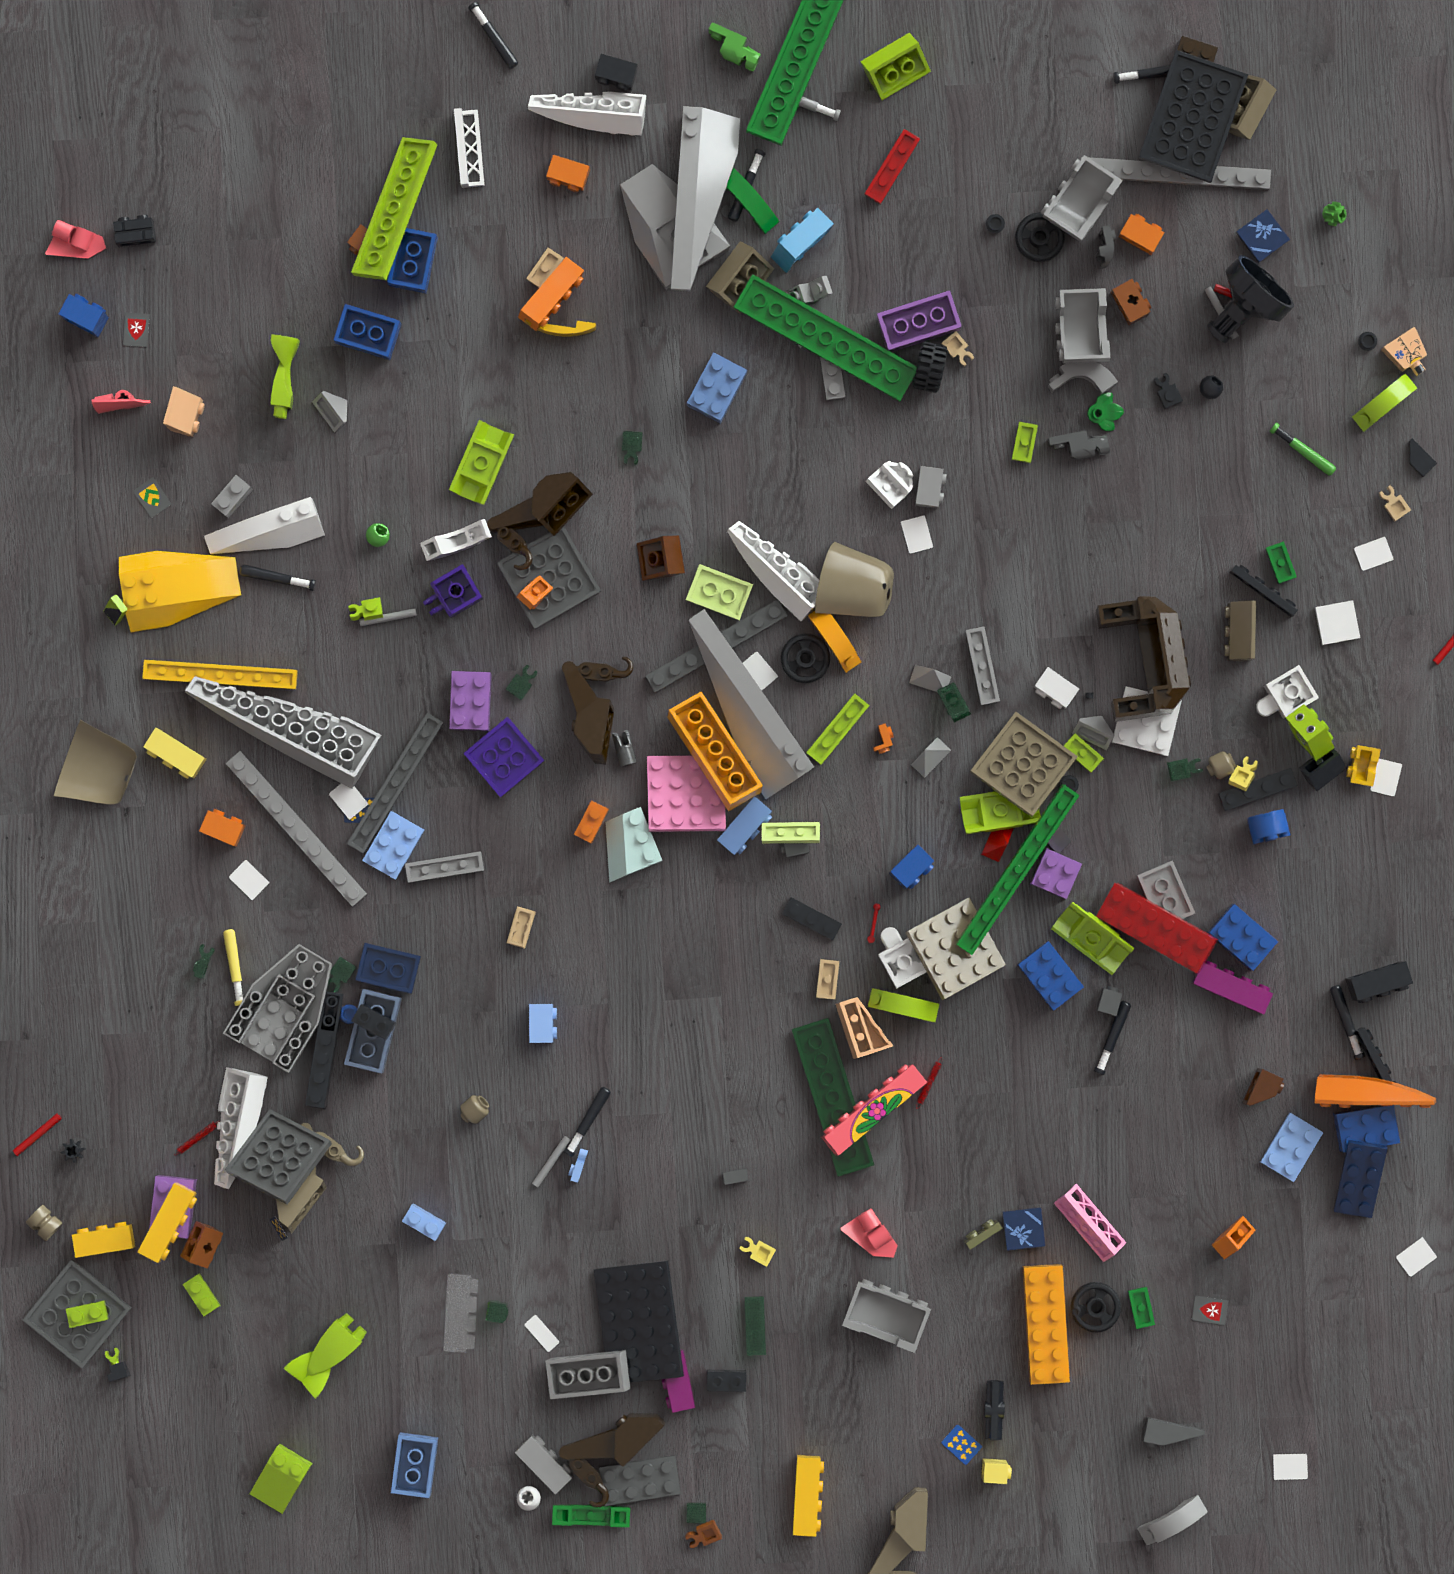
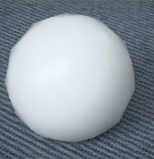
(528, 1498)

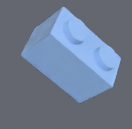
(541, 1023)
(424, 1222)

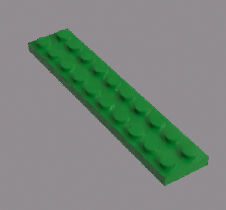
(793, 69)
(826, 337)

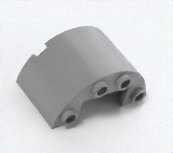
(1081, 198)
(1082, 326)
(887, 1315)

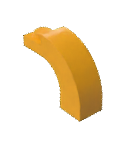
(836, 639)

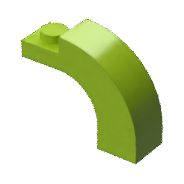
(1384, 402)
(903, 1005)

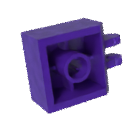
(444, 587)

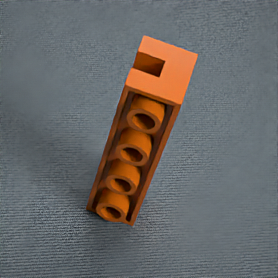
(551, 293)

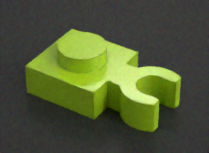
(370, 610)

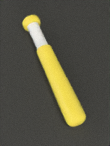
(233, 960)

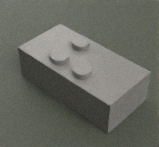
(587, 1374)

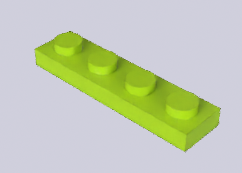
(837, 729)

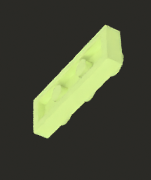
(791, 832)

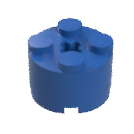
(1268, 826)

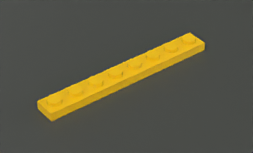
(220, 673)

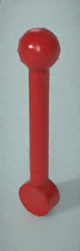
(876, 907)

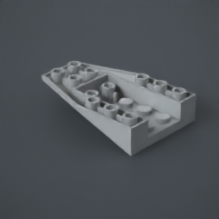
(651, 211)
(283, 1008)

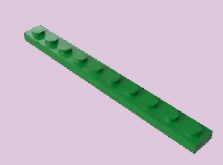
(1017, 869)

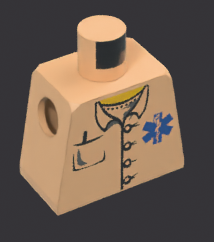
(1406, 352)

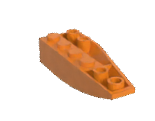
(1361, 1090)

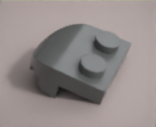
(1106, 250)

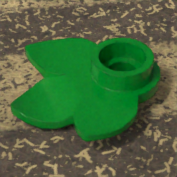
(1108, 412)

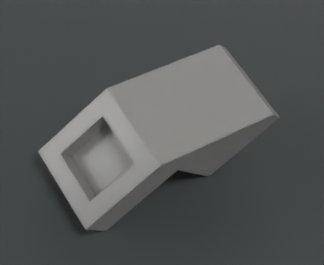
(811, 291)

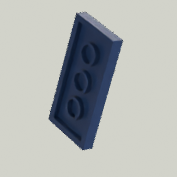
(1360, 1178)

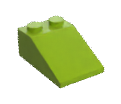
(280, 1478)

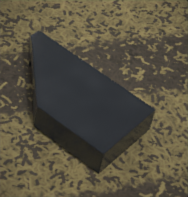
(1420, 459)

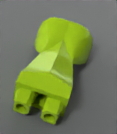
(282, 393)
(332, 1348)

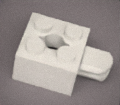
(1286, 694)
(899, 958)

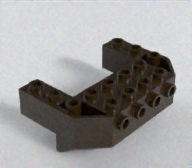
(1161, 655)

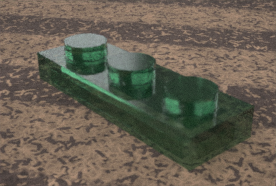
(755, 1325)

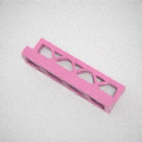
(1088, 1225)

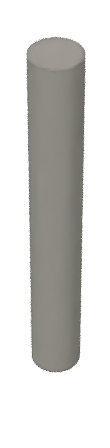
(1217, 305)
(390, 616)
(551, 1161)

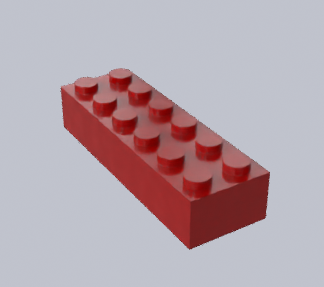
(1157, 927)

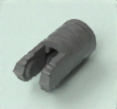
(625, 753)

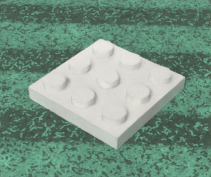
(1148, 733)

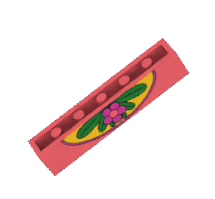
(874, 1109)

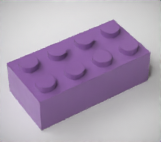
(918, 321)

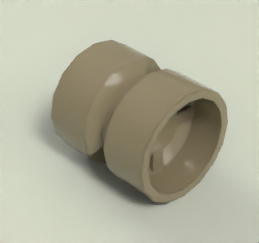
(44, 1222)

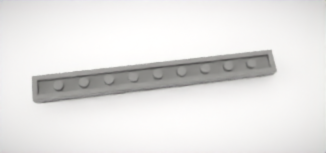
(1149, 172)
(296, 828)

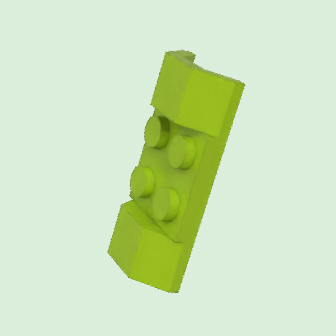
(481, 463)
(992, 813)
(1092, 937)

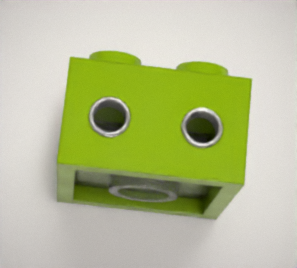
(1310, 732)

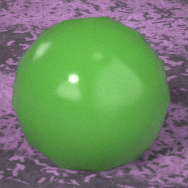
(377, 535)

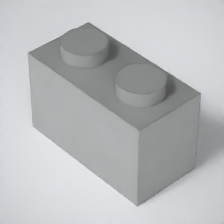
(929, 487)
(232, 496)

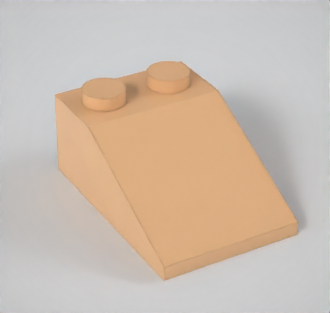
(183, 412)

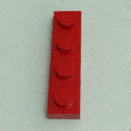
(892, 166)

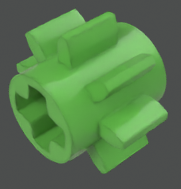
(1334, 213)

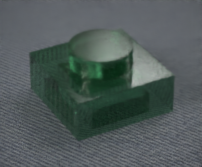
(696, 1512)

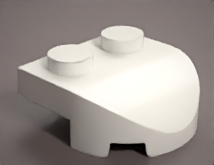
(891, 482)

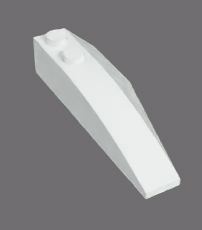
(604, 113)
(270, 530)
(782, 577)
(240, 1110)

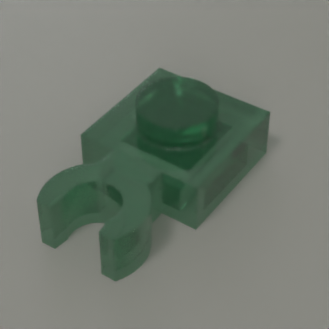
(632, 443)
(520, 685)
(1181, 768)
(342, 972)

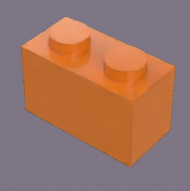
(567, 173)
(1141, 233)
(591, 822)
(222, 828)

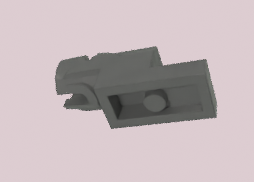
(1079, 445)

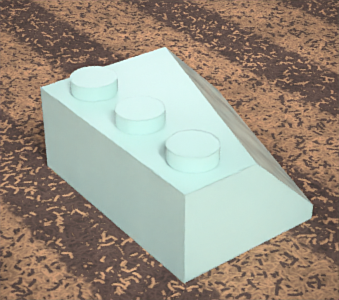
(630, 844)

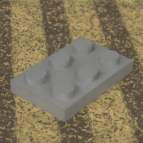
(1165, 889)

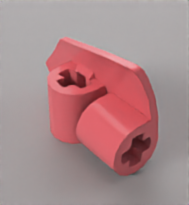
(74, 242)
(107, 402)
(871, 1234)

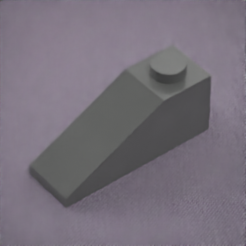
(1164, 1432)

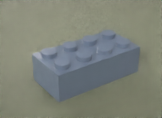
(366, 1048)

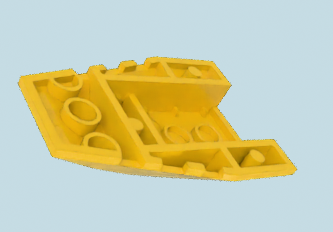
(174, 586)

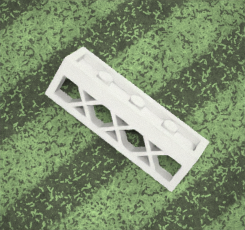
(461, 146)

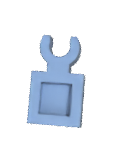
(575, 1170)

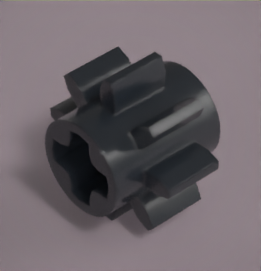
(67, 1151)

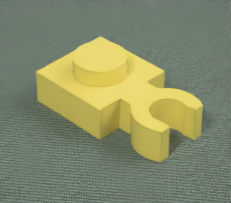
(1243, 775)
(761, 1252)

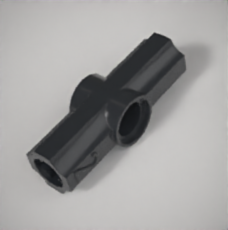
(994, 1409)

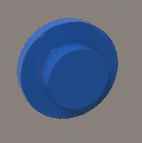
(348, 1013)

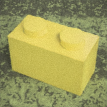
(995, 1471)

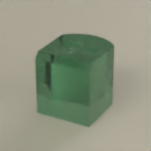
(497, 1311)

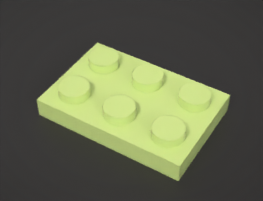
(719, 592)

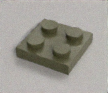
(989, 1229)

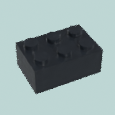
(1379, 982)

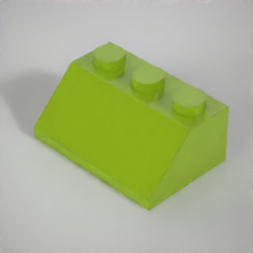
(895, 66)

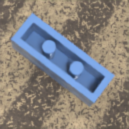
(745, 826)

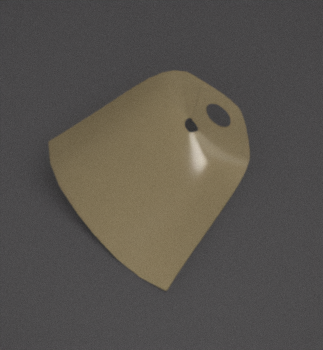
(853, 583)
(95, 767)

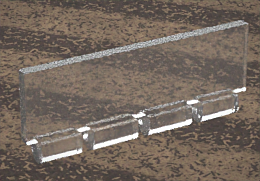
(457, 1316)

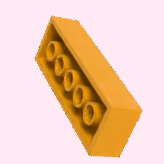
(715, 751)
(1046, 1324)

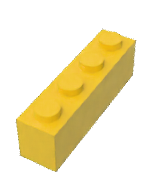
(167, 1222)
(806, 1495)

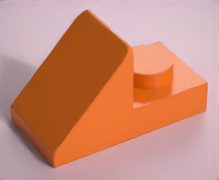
(534, 592)

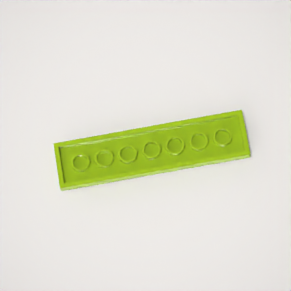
(394, 208)

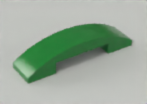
(751, 201)
(588, 1515)

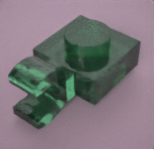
(201, 966)

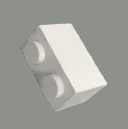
(1055, 688)

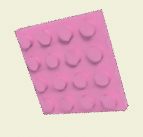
(681, 797)

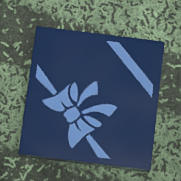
(1262, 236)
(1023, 1228)

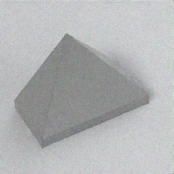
(332, 409)
(929, 678)
(1094, 731)
(930, 757)

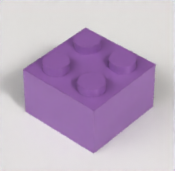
(1055, 873)

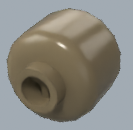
(1221, 765)
(474, 1109)

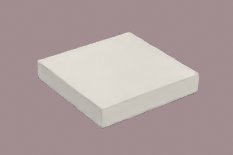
(1337, 622)

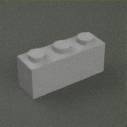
(544, 1463)

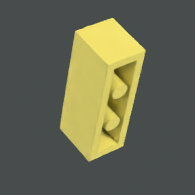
(174, 753)

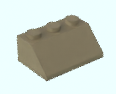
(1251, 107)
(736, 272)
(1240, 631)

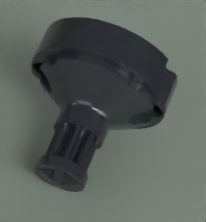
(1253, 295)

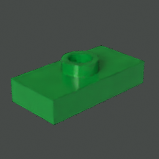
(1280, 562)
(1141, 1307)

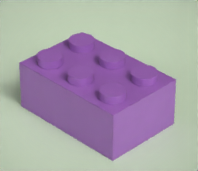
(470, 701)
(161, 1189)

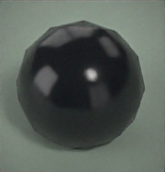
(1211, 387)

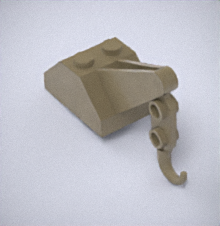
(312, 1188)
(907, 1534)

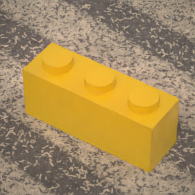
(103, 1239)

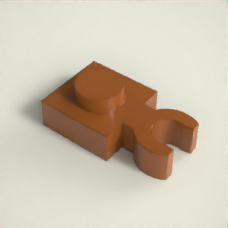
(706, 1533)

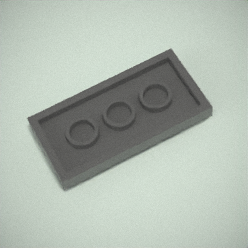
(641, 1480)

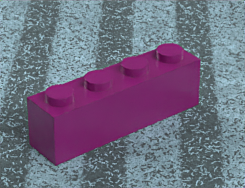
(1233, 988)

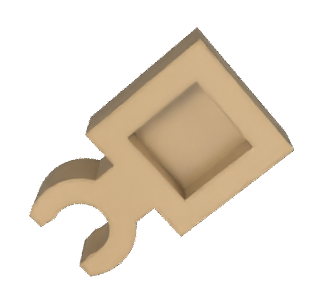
(956, 346)
(1396, 505)

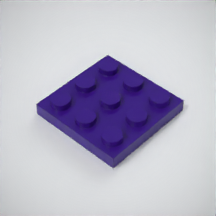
(504, 757)

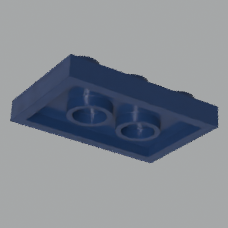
(388, 968)

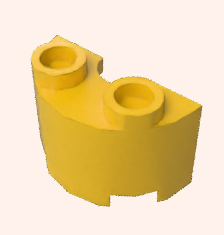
(1363, 765)

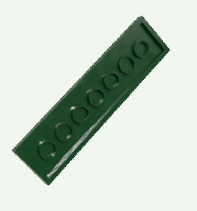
(830, 1089)

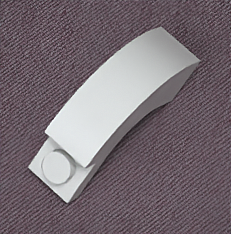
(456, 541)

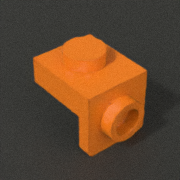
(886, 735)

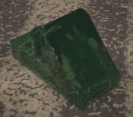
(953, 702)

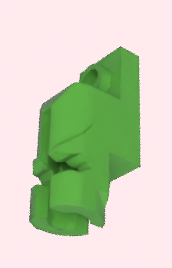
(733, 47)

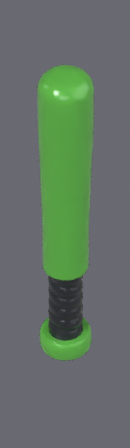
(1316, 459)

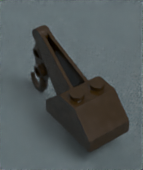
(552, 506)
(594, 714)
(621, 1443)

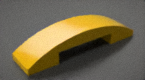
(581, 329)

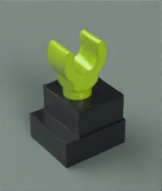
(117, 1369)

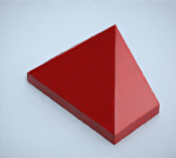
(997, 844)

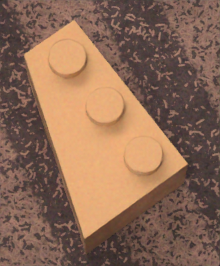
(860, 1029)

